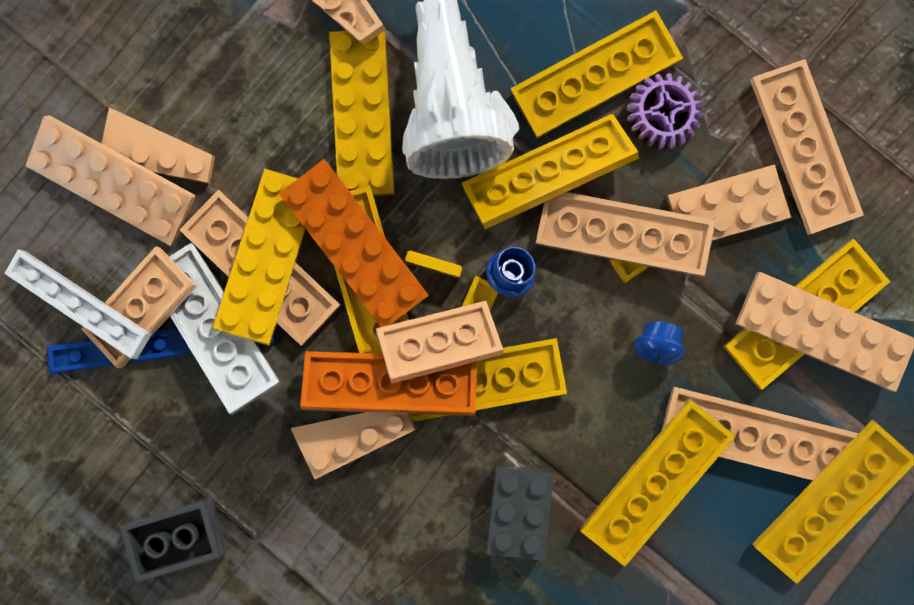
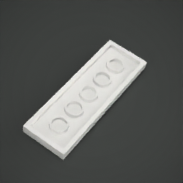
(230, 362)

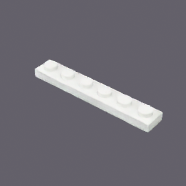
(78, 304)

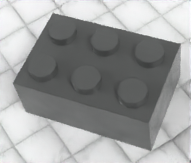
(519, 512)
(173, 539)

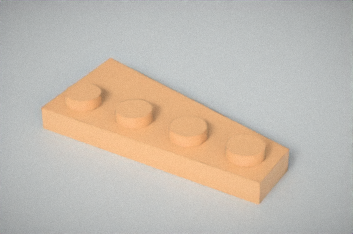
(354, 16)
(156, 149)
(341, 440)

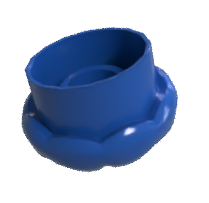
(511, 272)
(660, 343)

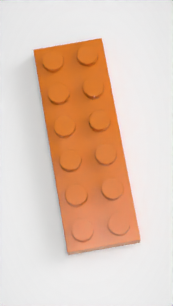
(353, 244)
(363, 385)

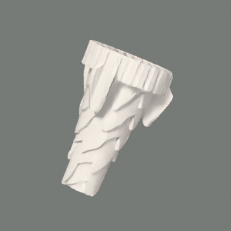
(455, 121)

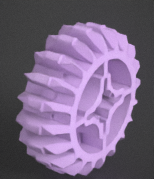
(666, 123)

